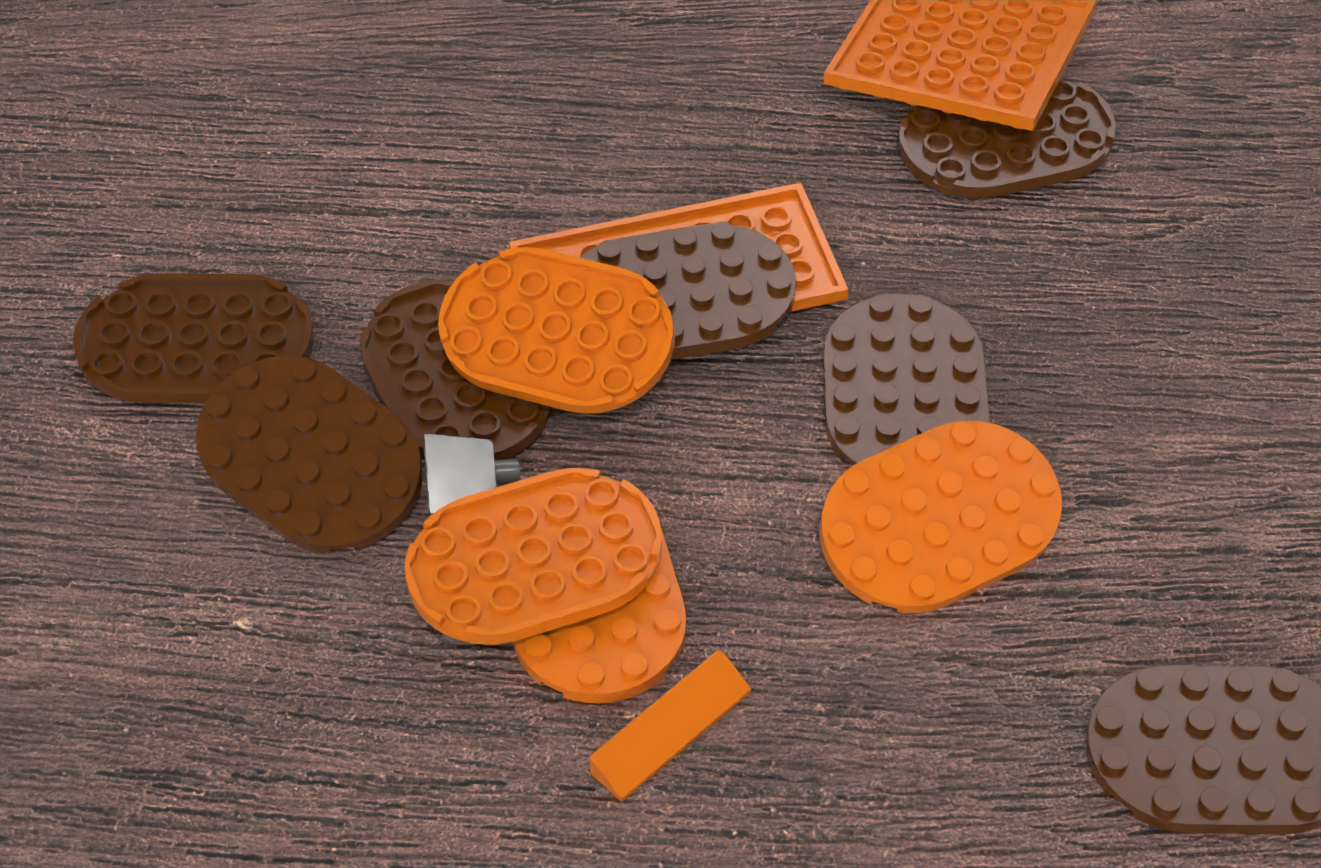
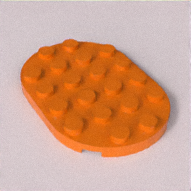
(557, 330)
(940, 516)
(533, 556)
(615, 651)

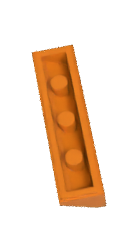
(668, 726)

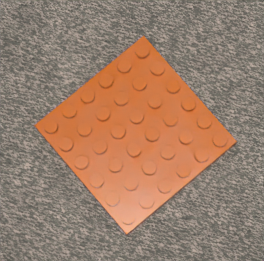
(963, 55)

